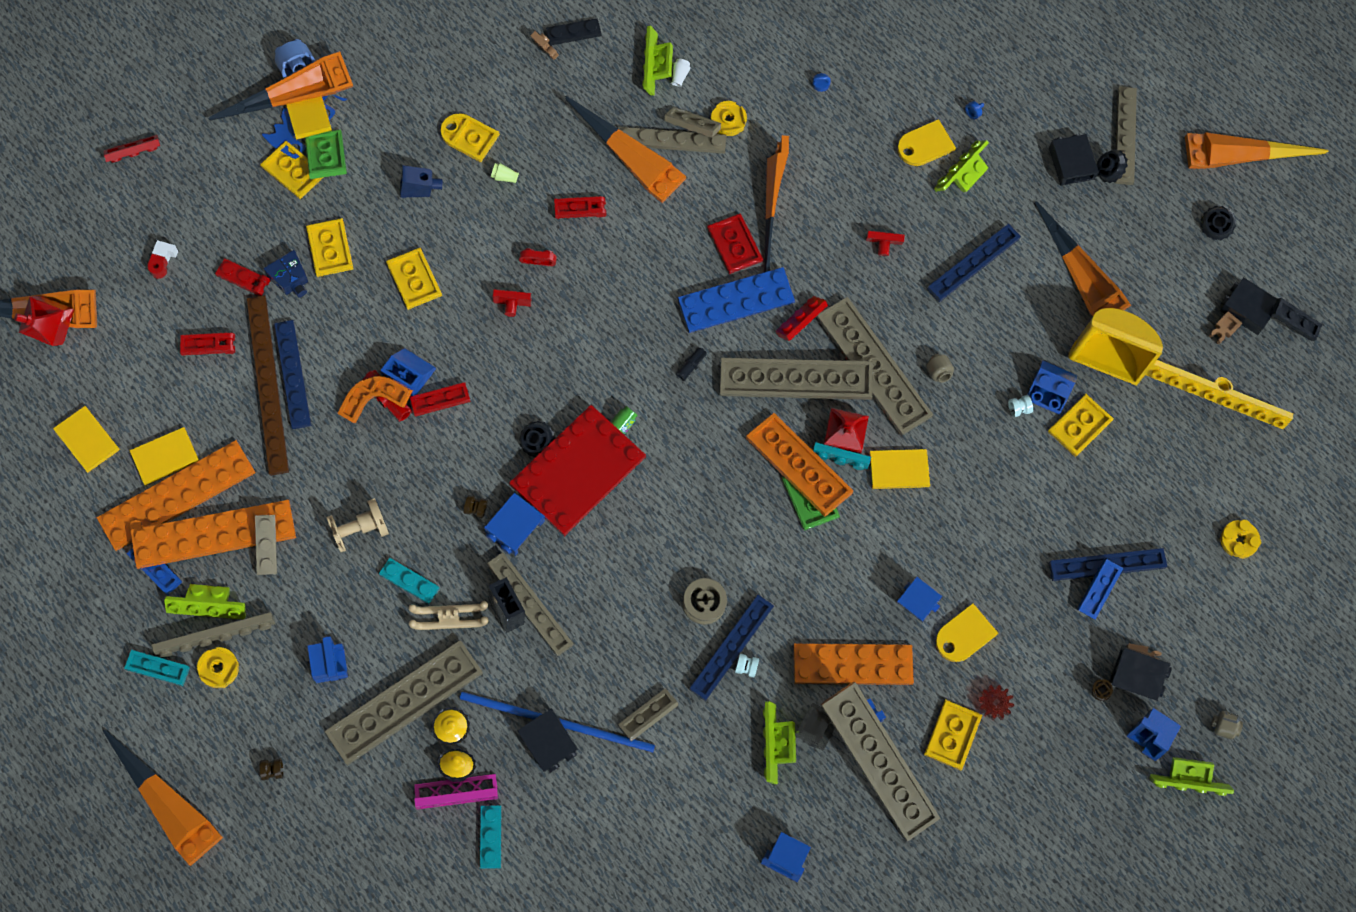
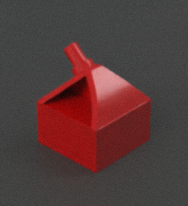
(45, 320)
(846, 430)

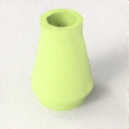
(503, 173)

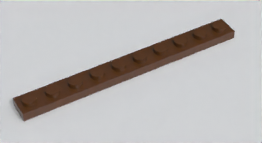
(267, 385)

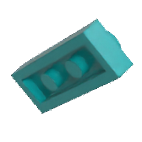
(842, 456)
(409, 581)
(157, 668)
(490, 837)

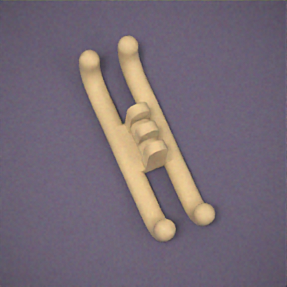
(448, 616)

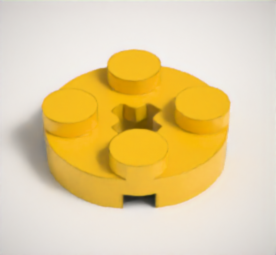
(729, 108)
(1242, 528)
(215, 657)

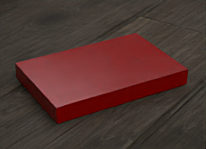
(735, 243)

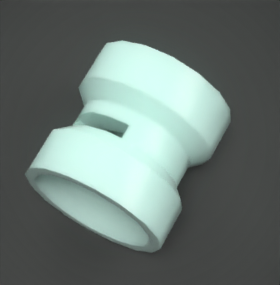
(1021, 405)
(751, 666)

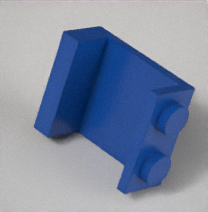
(513, 524)

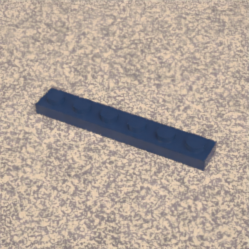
(973, 263)
(292, 374)
(1088, 566)
(731, 648)

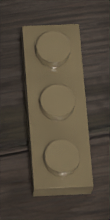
(692, 122)
(265, 544)
(648, 714)

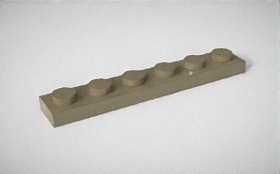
(1127, 130)
(677, 140)
(533, 607)
(205, 637)

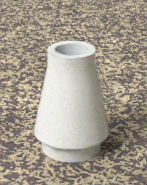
(680, 71)

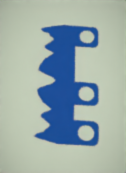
(285, 131)

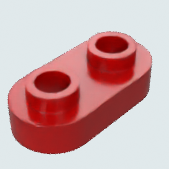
(544, 258)

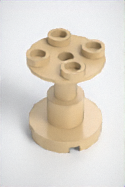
(365, 521)

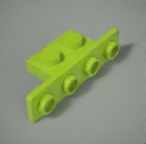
(657, 61)
(967, 170)
(206, 601)
(779, 742)
(1191, 775)

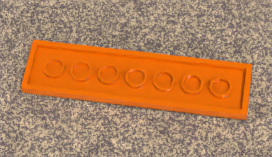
(177, 494)
(207, 534)

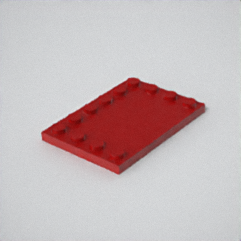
(577, 470)

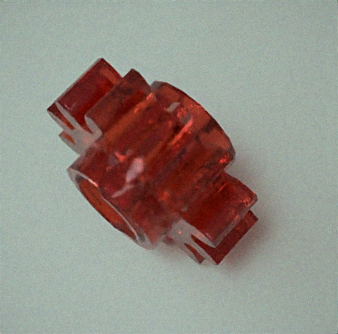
(1001, 708)

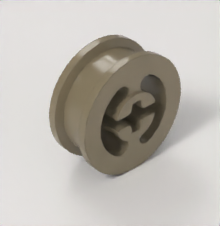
(705, 616)

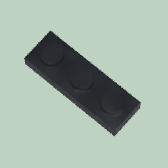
(573, 31)
(1296, 319)

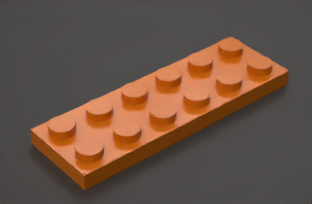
(799, 464)
(853, 663)

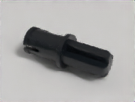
(691, 364)

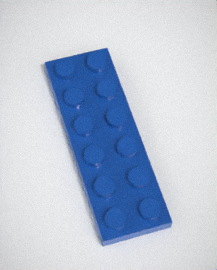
(736, 300)

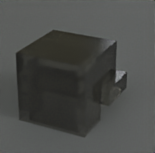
(815, 728)

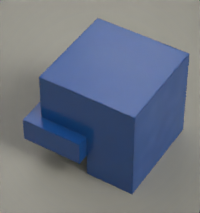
(919, 599)
(327, 661)
(1154, 733)
(787, 857)

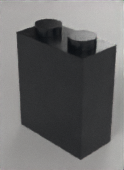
(1073, 159)
(1249, 305)
(506, 604)
(1140, 673)
(548, 741)

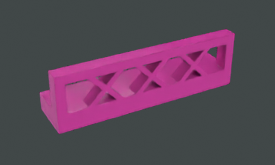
(456, 798)

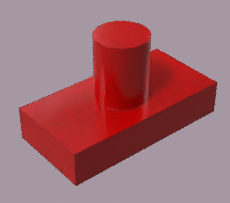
(884, 240)
(511, 299)

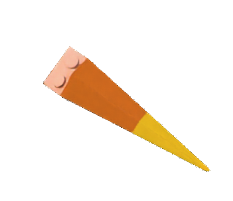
(1220, 150)

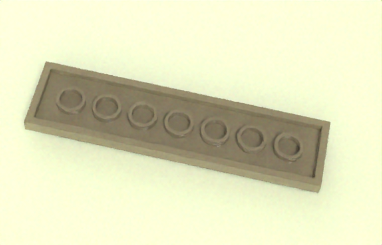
(796, 378)
(889, 384)
(403, 702)
(880, 761)

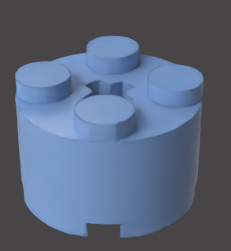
(292, 57)

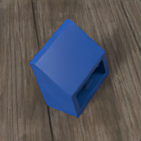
(408, 370)
(1051, 387)

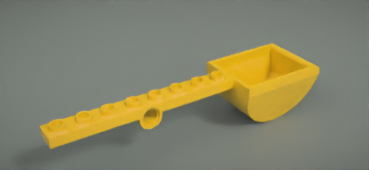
(1129, 350)

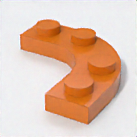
(370, 388)

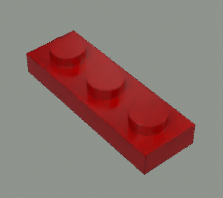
(132, 149)
(801, 318)
(440, 399)

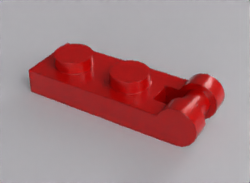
(580, 207)
(242, 277)
(207, 344)

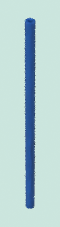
(567, 724)

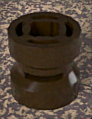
(475, 506)
(1105, 690)
(271, 769)

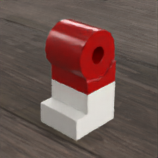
(160, 258)

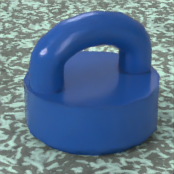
(821, 82)
(974, 109)

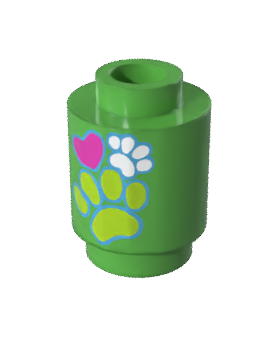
(624, 419)

